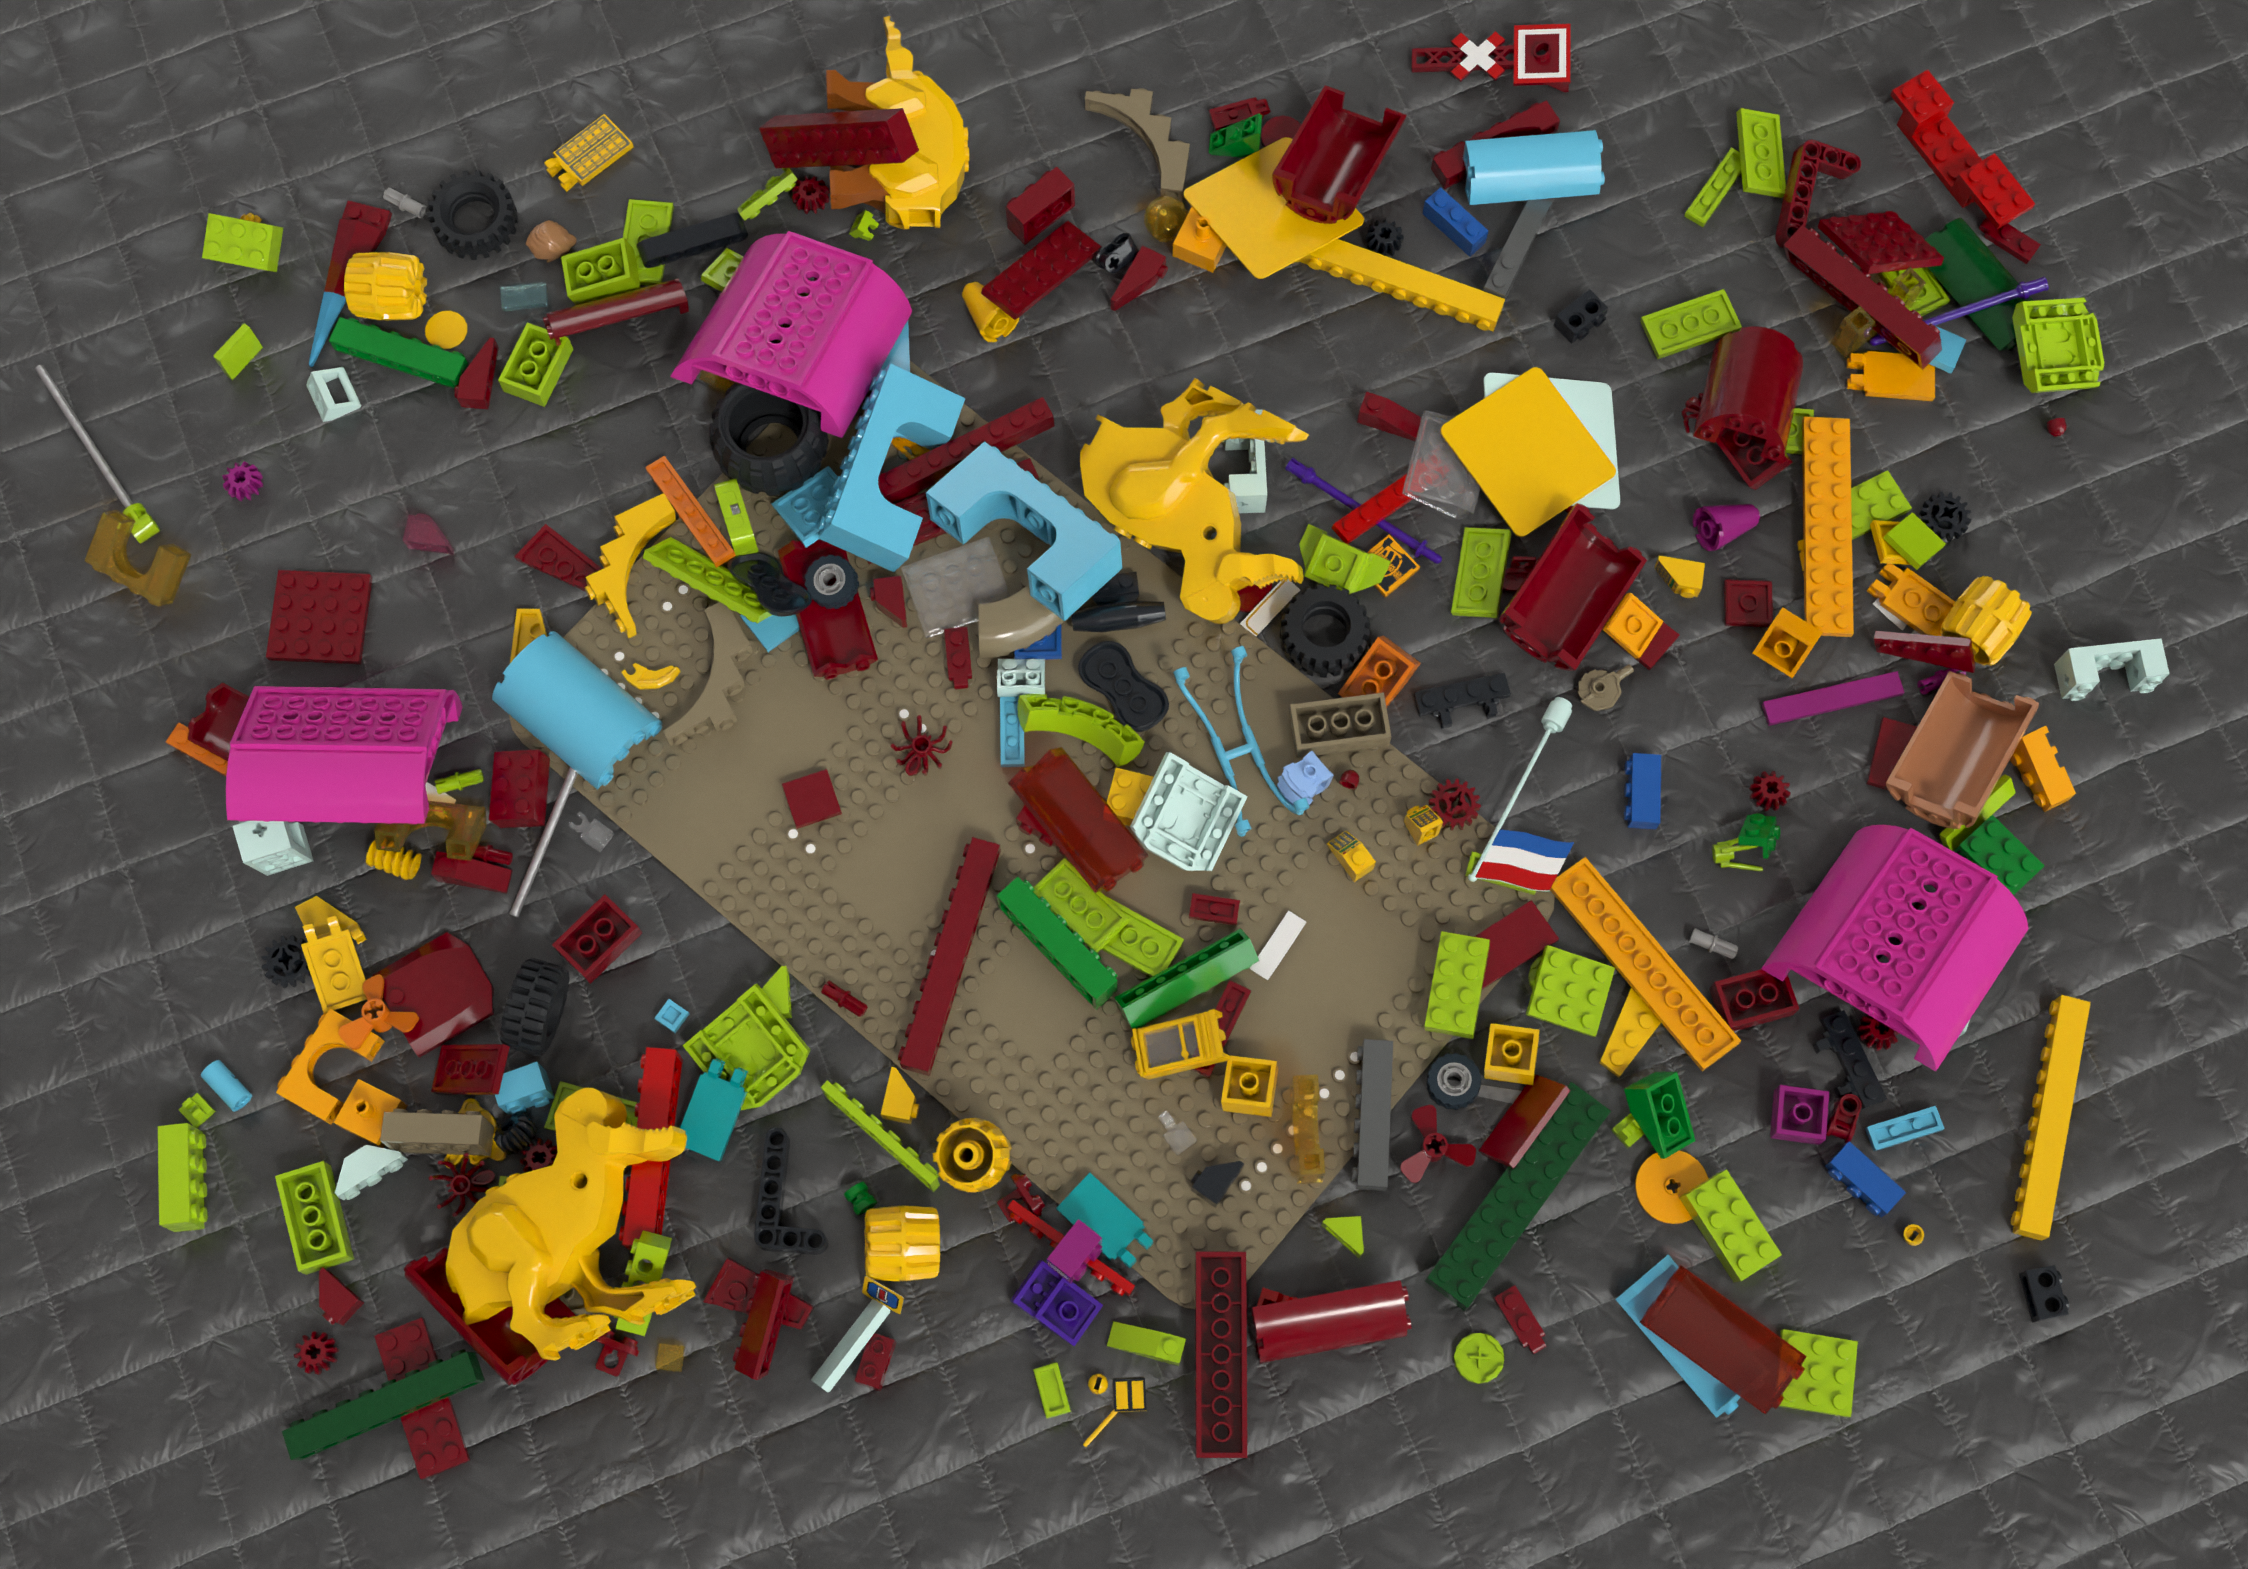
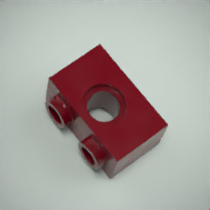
(875, 1362)

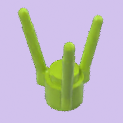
(1724, 852)

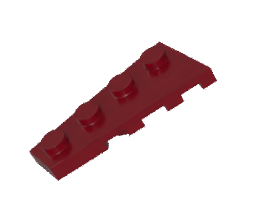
(557, 557)
(1931, 649)
(735, 1287)

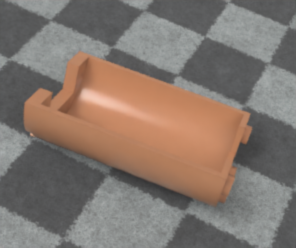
(1958, 753)

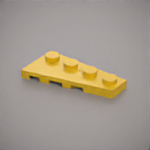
(1629, 1035)

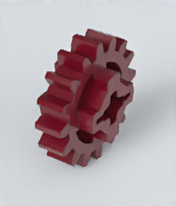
(1462, 809)

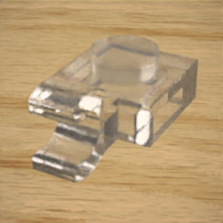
(1178, 1136)

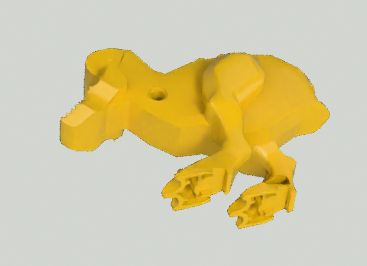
(1165, 496)
(546, 1227)

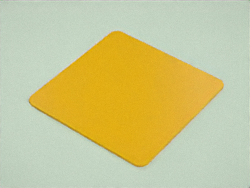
(1255, 219)
(1528, 451)

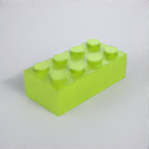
(1457, 985)
(181, 1177)
(314, 1217)
(1730, 1226)

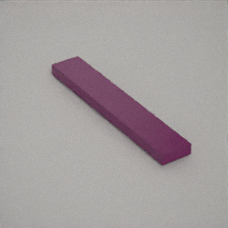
(1832, 698)

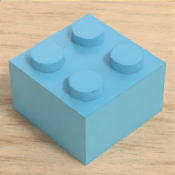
(524, 1089)

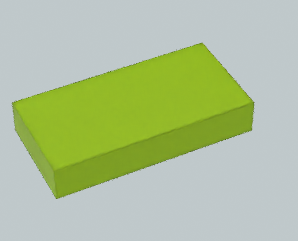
(1052, 1390)

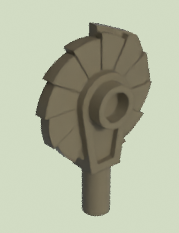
(1601, 690)

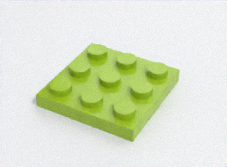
(1570, 991)
(1828, 1374)

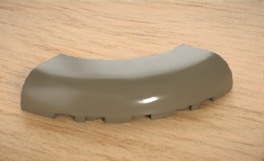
(1014, 624)

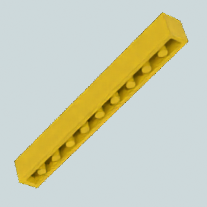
(1407, 283)
(2051, 1118)

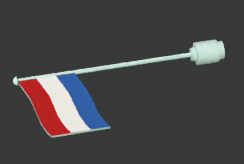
(1520, 856)

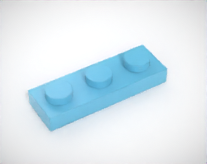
(1011, 734)
(1904, 1128)

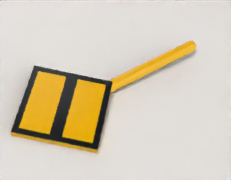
(1128, 1397)

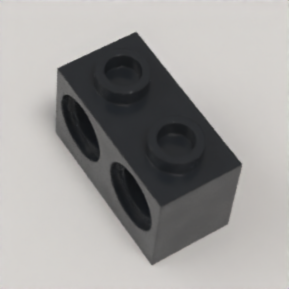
(1577, 314)
(2037, 1294)

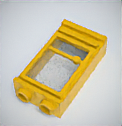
(1179, 1045)

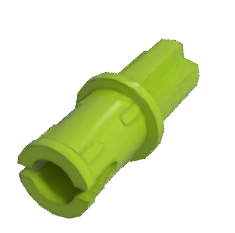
(459, 781)

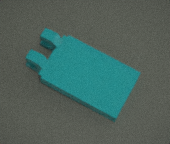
(714, 1110)
(1107, 1217)

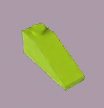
(1147, 1343)

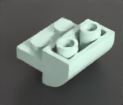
(1020, 677)

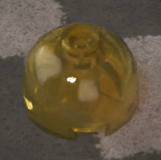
(1164, 217)

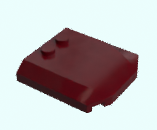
(442, 987)

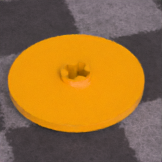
(1655, 1176)

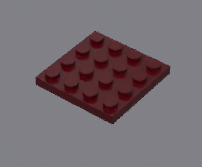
(1880, 242)
(319, 617)

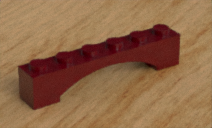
(1537, 120)

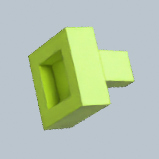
(861, 225)
(196, 1110)
(1628, 1131)

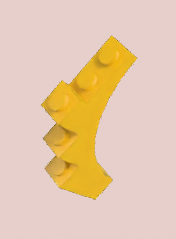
(633, 531)

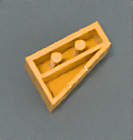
(2041, 771)

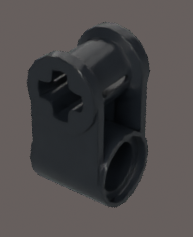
(1118, 252)

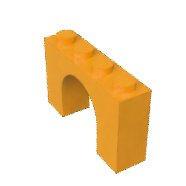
(299, 1083)

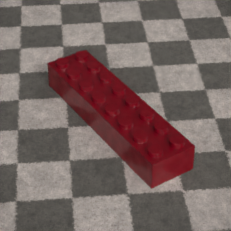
(839, 138)
(1855, 288)
(1220, 1355)

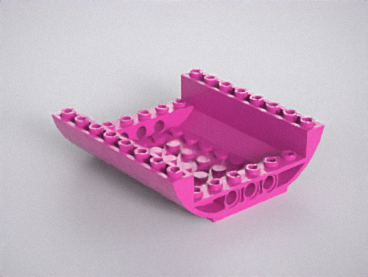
(834, 333)
(339, 765)
(1945, 951)

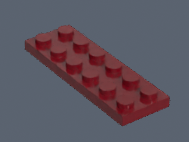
(1041, 270)
(432, 1430)

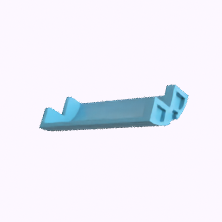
(1533, 167)
(1636, 1302)

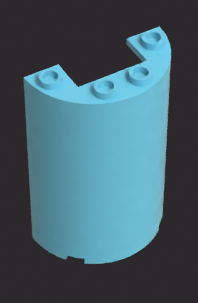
(573, 707)

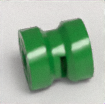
(860, 1198)

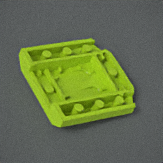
(2058, 345)
(756, 1039)

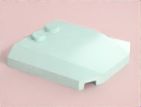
(1186, 815)

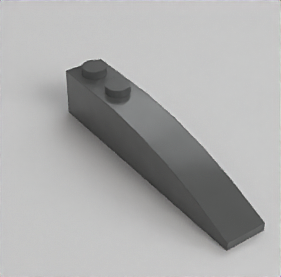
(1517, 247)

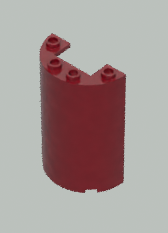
(1333, 158)
(1752, 388)
(1570, 592)
(503, 1349)

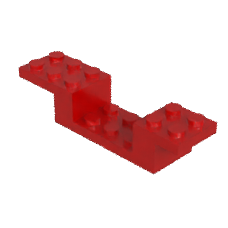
(1952, 157)

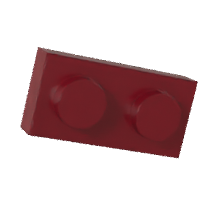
(1214, 909)

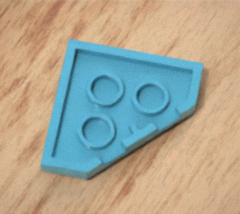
(806, 505)

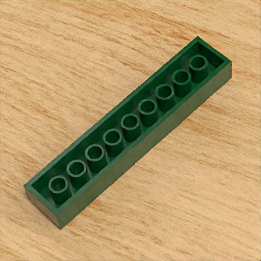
(1516, 1199)

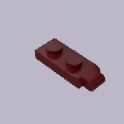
(1238, 111)
(2010, 240)
(958, 656)
(1520, 1319)

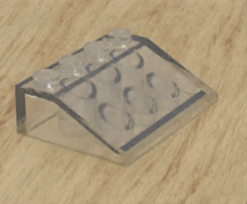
(1437, 474)
(953, 584)

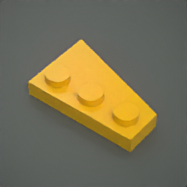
(528, 627)

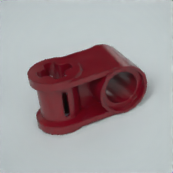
(1843, 1123)

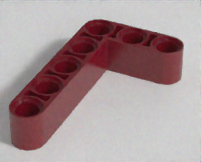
(1805, 184)

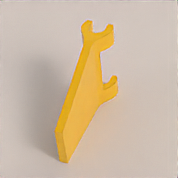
(317, 910)

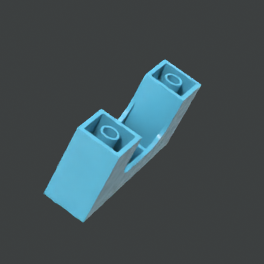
(995, 487)
(858, 513)

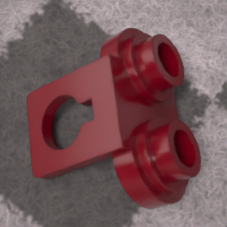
(1517, 573)
(1031, 1202)
(624, 1347)

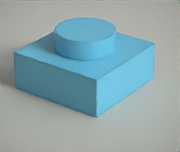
(672, 1016)

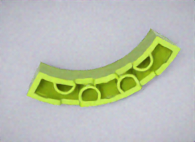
(1081, 721)

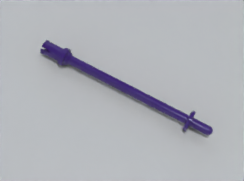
(2022, 291)
(1309, 476)

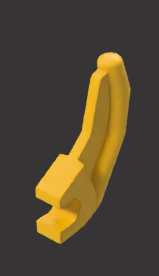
(651, 679)

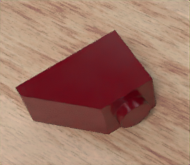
(889, 598)
(336, 1298)

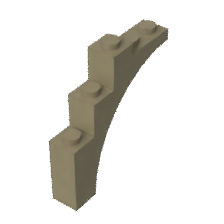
(1153, 129)
(725, 680)

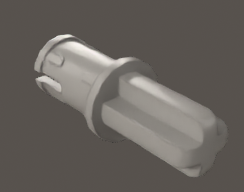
(405, 202)
(1713, 943)

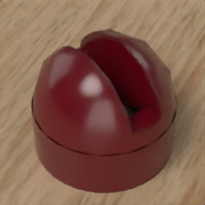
(2057, 426)
(1349, 779)

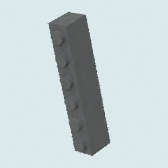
(1374, 1115)

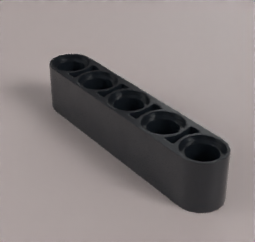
(692, 240)

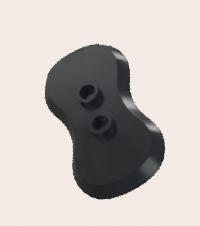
(766, 578)
(1111, 672)

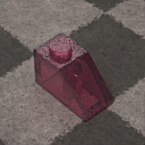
(425, 535)

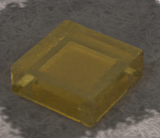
(670, 1357)

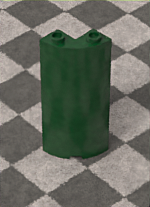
(1974, 274)

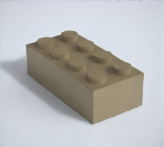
(1340, 724)
(437, 1133)

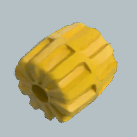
(385, 286)
(1989, 617)
(989, 1160)
(902, 1243)

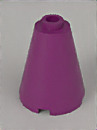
(1723, 523)

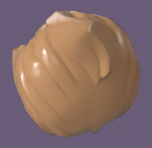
(550, 241)

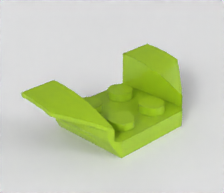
(1339, 563)

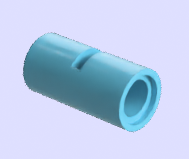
(226, 1085)

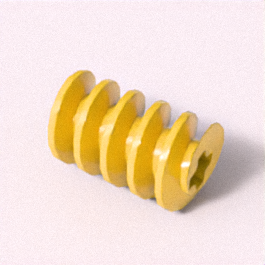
(394, 862)

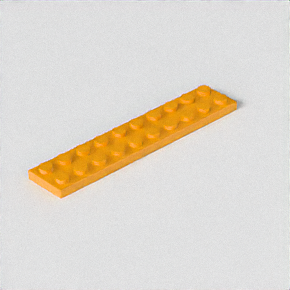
(1827, 525)
(1644, 964)

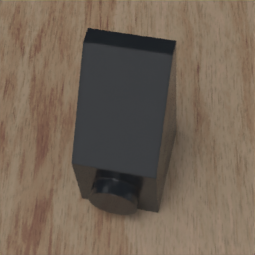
(1215, 1181)

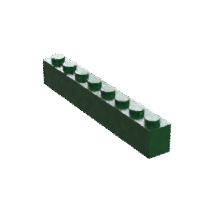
(383, 1405)

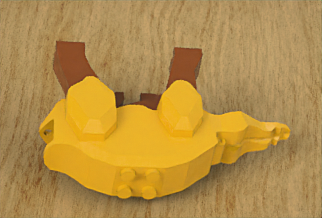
(932, 177)

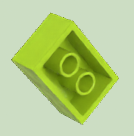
(242, 242)
(600, 271)
(535, 365)

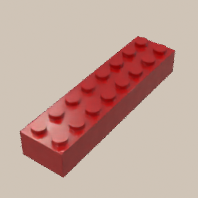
(656, 1110)

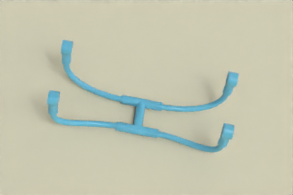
(1242, 826)

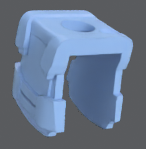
(1304, 779)

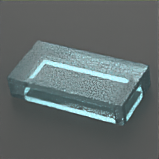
(524, 296)

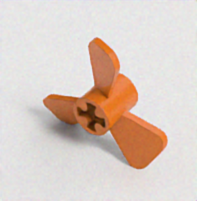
(358, 1030)

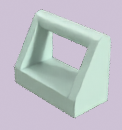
(322, 398)

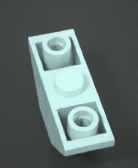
(366, 1168)

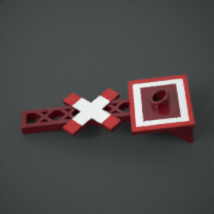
(1528, 67)

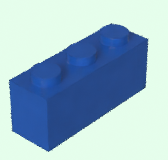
(1455, 222)
(1643, 791)
(1864, 1180)

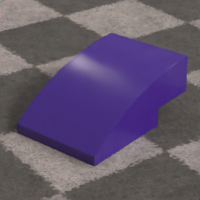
(1056, 1303)

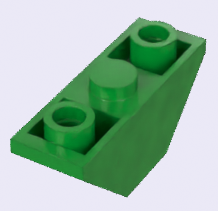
(1237, 139)

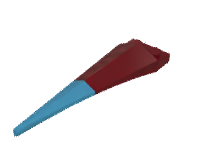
(357, 232)

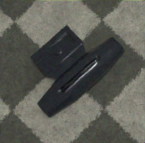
(1118, 608)

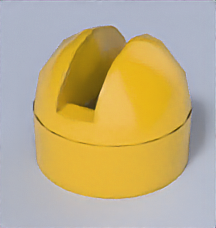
(1908, 1232)
(1103, 1385)

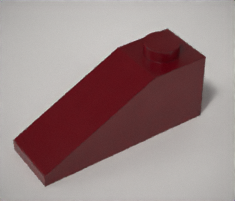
(1140, 277)
(477, 380)
(1388, 416)
(471, 873)

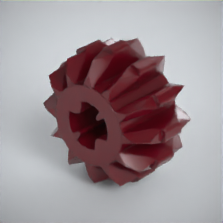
(810, 194)
(1760, 788)
(1872, 1035)
(541, 1148)
(312, 1363)

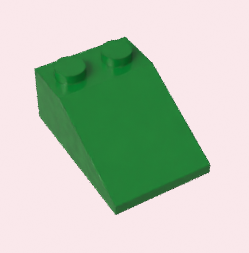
(1661, 1112)

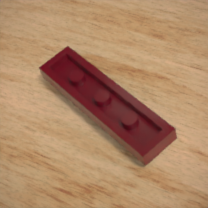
(1231, 1006)

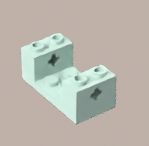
(1249, 488)
(2143, 662)
(275, 847)

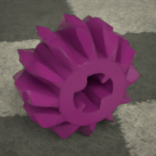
(240, 489)

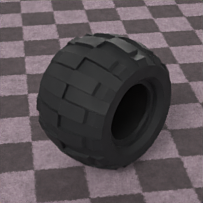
(745, 411)

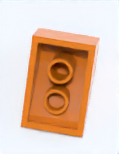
(1381, 670)

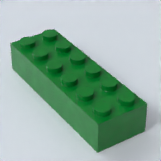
(1057, 942)

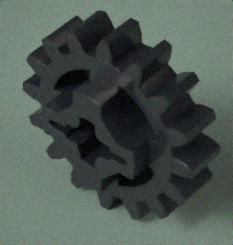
(1944, 507)
(277, 963)

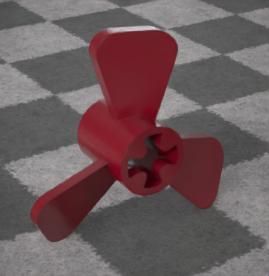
(1426, 1121)

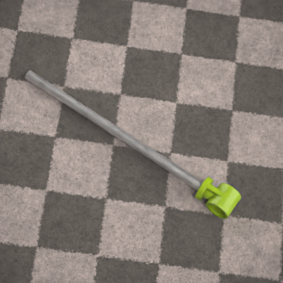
(144, 524)
(543, 843)

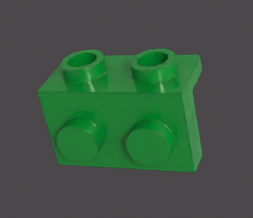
(1760, 831)

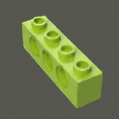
(655, 1249)

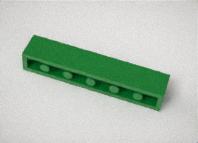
(398, 352)
(1187, 979)

